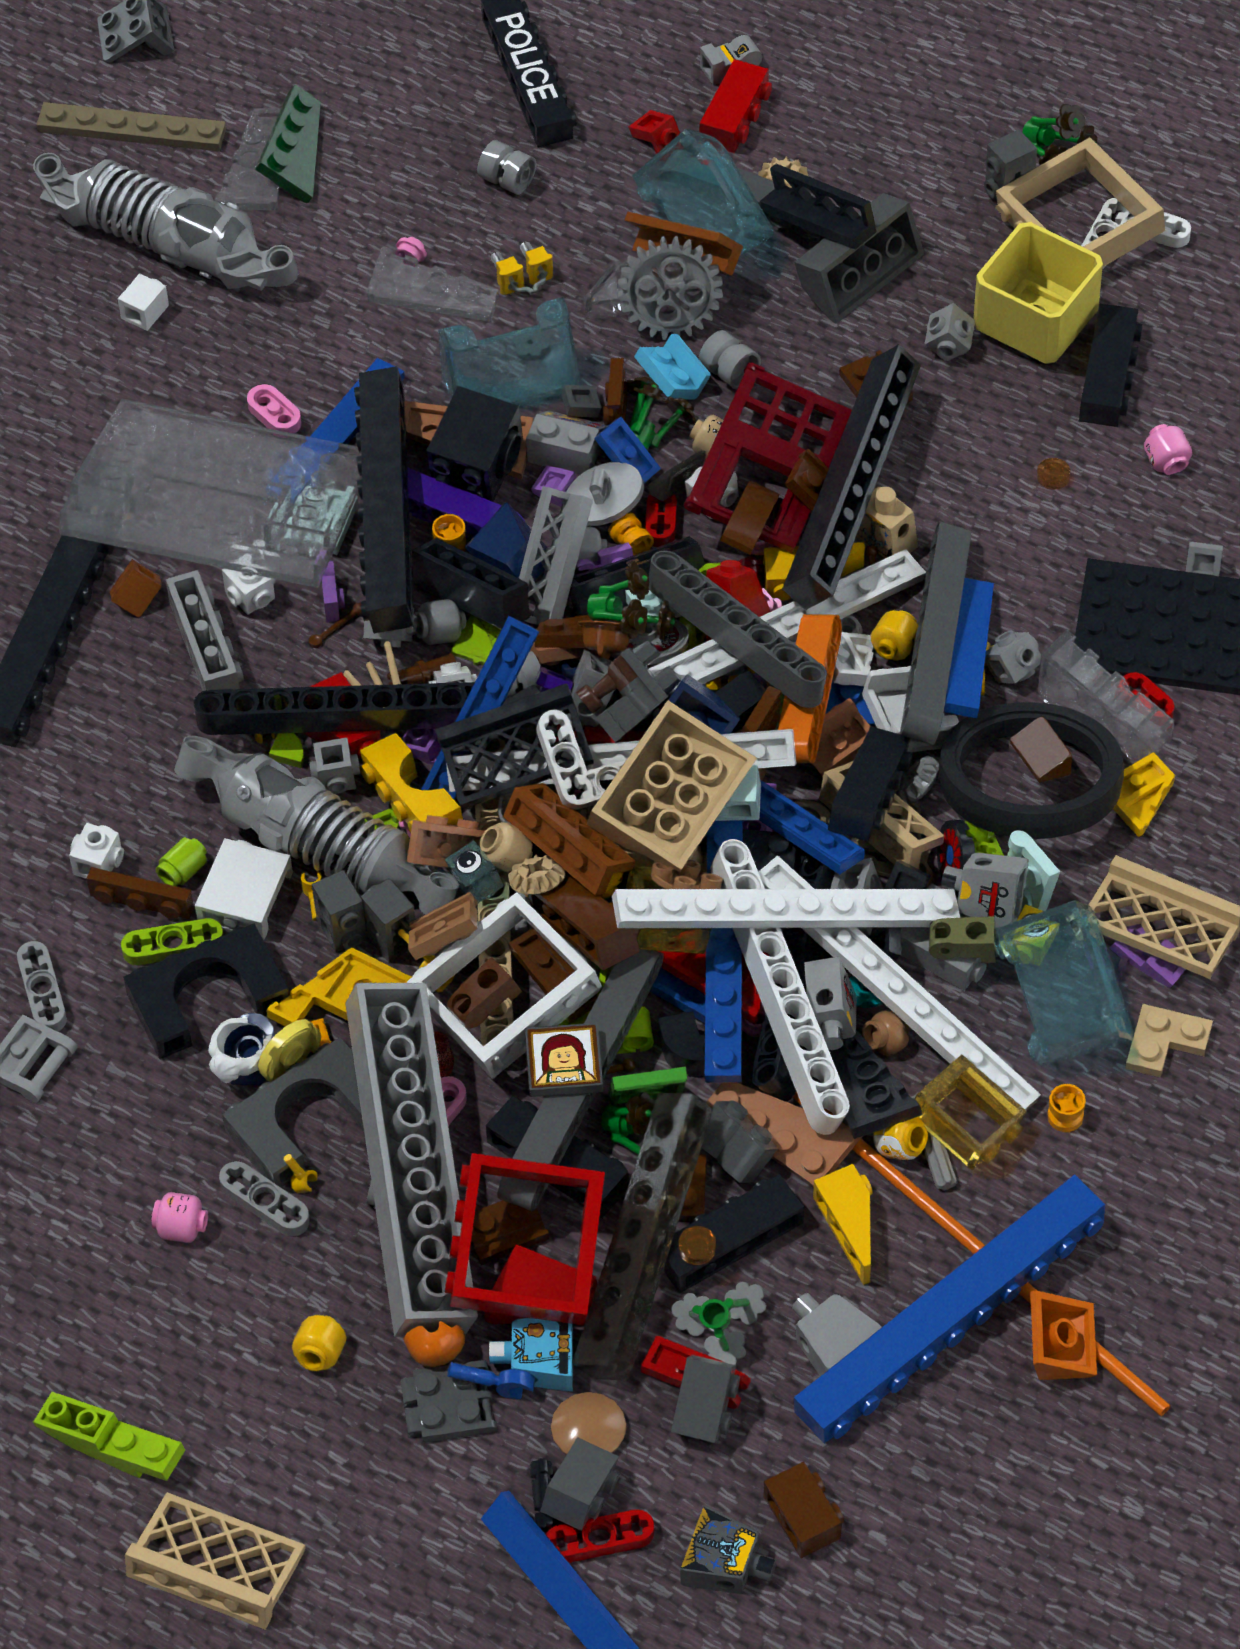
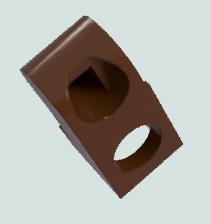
(482, 994)

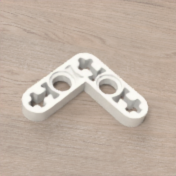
(1172, 223)
(585, 779)

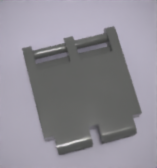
(446, 1405)

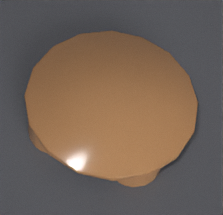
(688, 878)
(591, 1419)

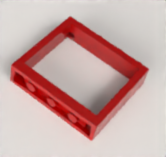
(517, 1304)

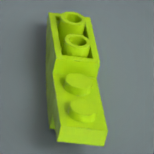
(107, 1439)

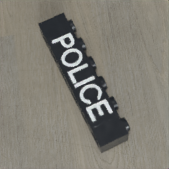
(528, 71)

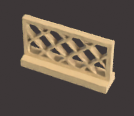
(1172, 900)
(195, 1581)

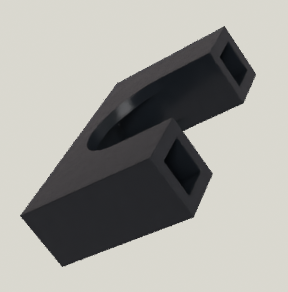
(237, 956)

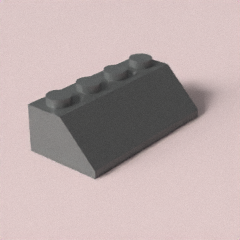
(846, 277)

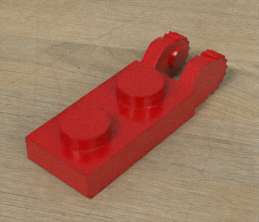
(668, 1360)

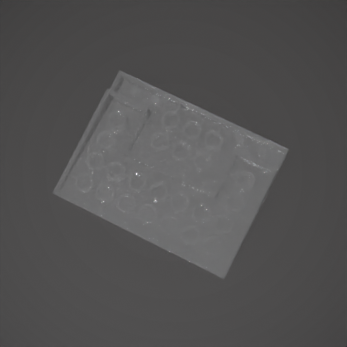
(214, 492)

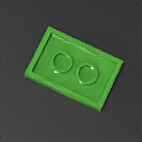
(651, 1082)

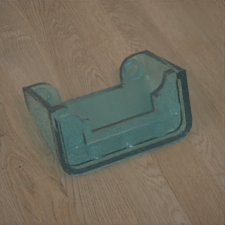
(703, 189)
(516, 366)
(1066, 982)

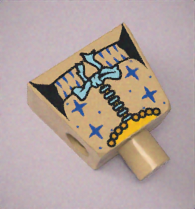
(888, 524)

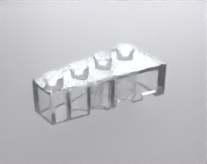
(1079, 683)

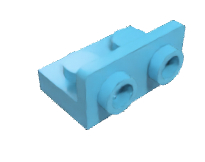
(674, 368)

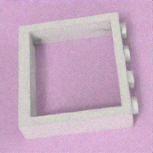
(547, 1012)

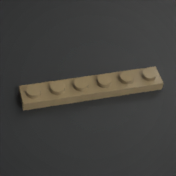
(131, 126)

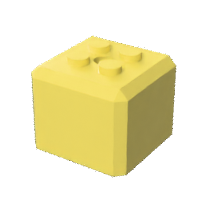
(1037, 292)

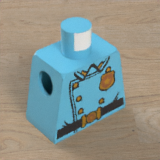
(540, 1349)

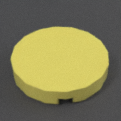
(288, 1047)

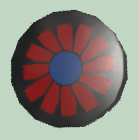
(956, 846)

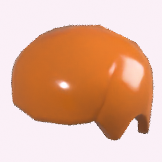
(435, 1347)

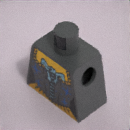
(723, 1555)

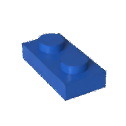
(624, 447)

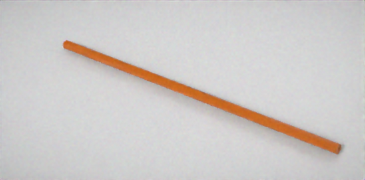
(973, 1244)

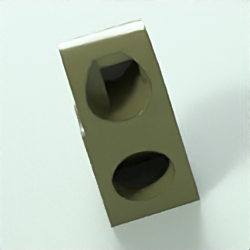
(963, 938)

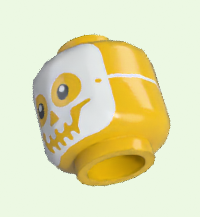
(902, 1140)

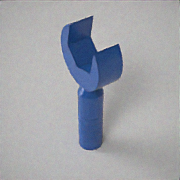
(509, 1382)

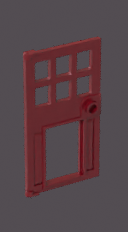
(741, 439)

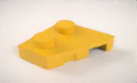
(1143, 792)

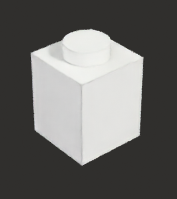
(143, 301)

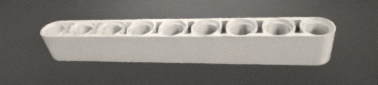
(787, 1000)

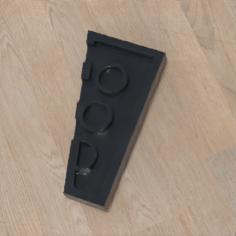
(872, 1091)

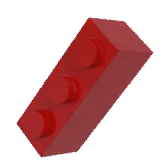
(736, 104)

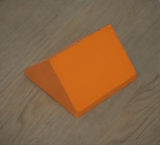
(1062, 1337)

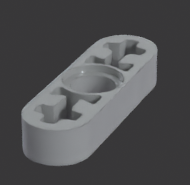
(45, 974)
(259, 1184)

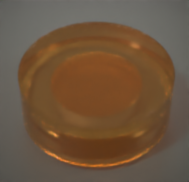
(1053, 473)
(697, 1245)

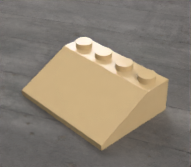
(671, 788)

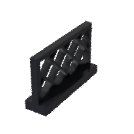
(500, 724)

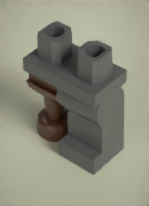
(638, 686)

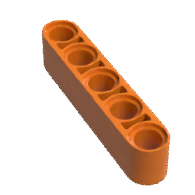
(820, 638)

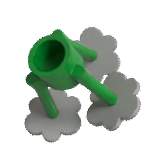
(716, 1315)

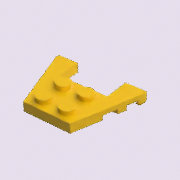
(333, 986)

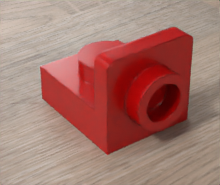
(655, 128)

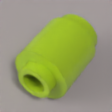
(181, 862)

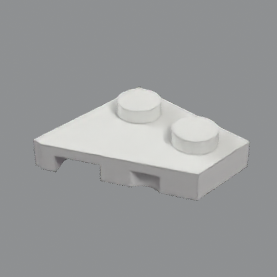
(853, 659)

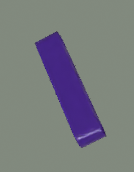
(433, 498)

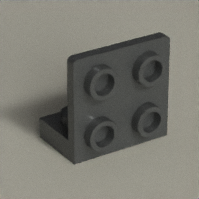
(133, 24)

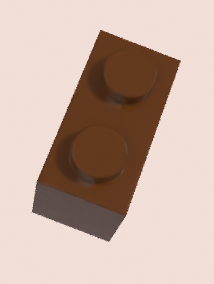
(803, 1509)

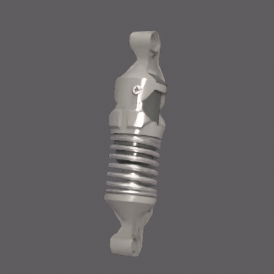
(173, 222)
(310, 822)

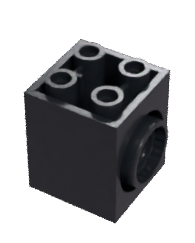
(476, 443)

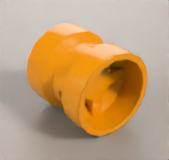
(451, 530)
(629, 530)
(1066, 1107)

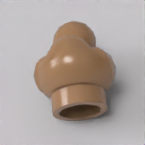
(886, 1033)

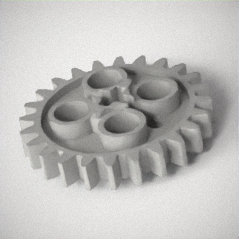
(693, 272)

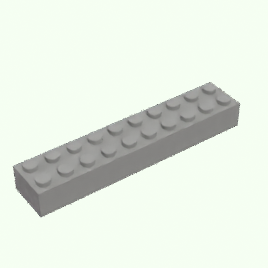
(407, 1151)

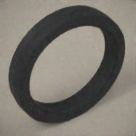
(1035, 820)

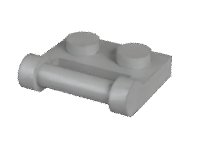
(23, 1048)

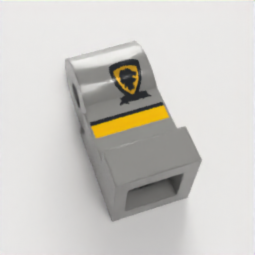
(717, 60)

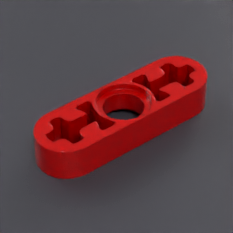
(608, 1522)

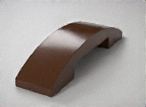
(749, 517)

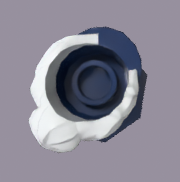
(238, 1047)

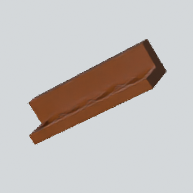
(722, 248)
(566, 837)

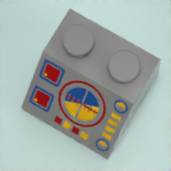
(563, 442)

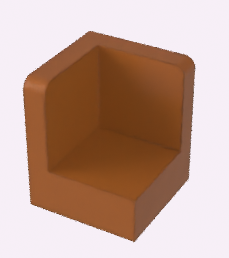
(135, 588)

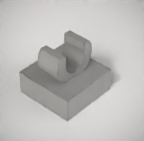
(1204, 558)

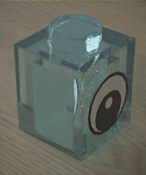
(474, 872)

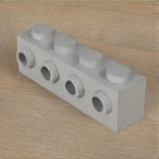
(202, 632)

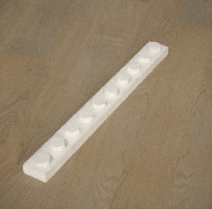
(851, 595)
(770, 748)
(782, 908)
(904, 994)

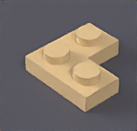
(1165, 1029)

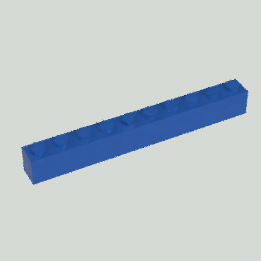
(949, 1310)

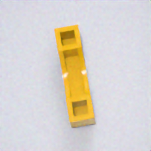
(392, 769)

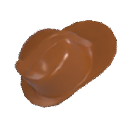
(604, 637)

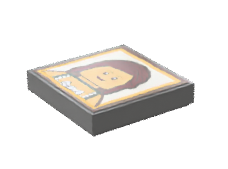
(563, 1059)

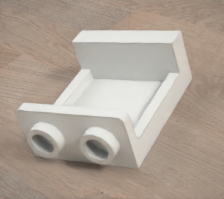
(885, 699)
(243, 885)

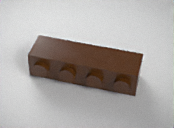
(586, 922)

